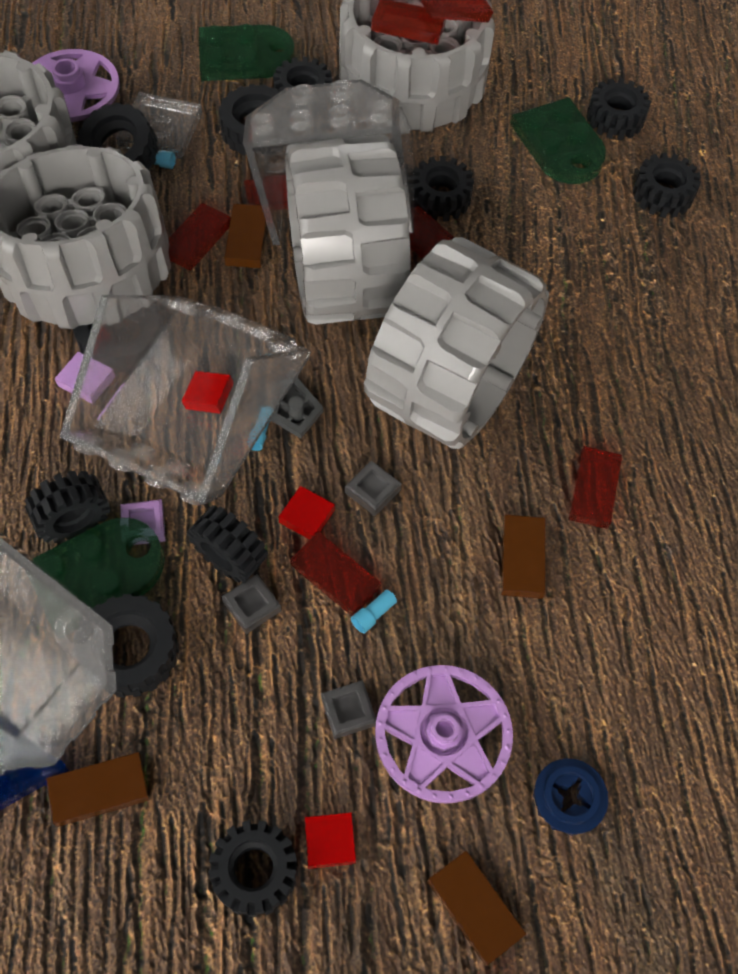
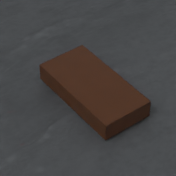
(246, 236)
(523, 556)
(97, 789)
(476, 908)

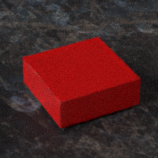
(207, 392)
(306, 513)
(330, 840)

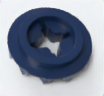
(591, 793)

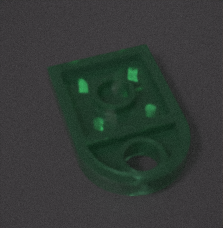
(242, 51)
(559, 138)
(100, 563)

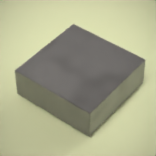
(373, 488)
(251, 604)
(348, 709)

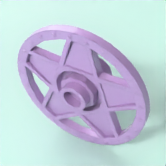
(78, 79)
(444, 733)

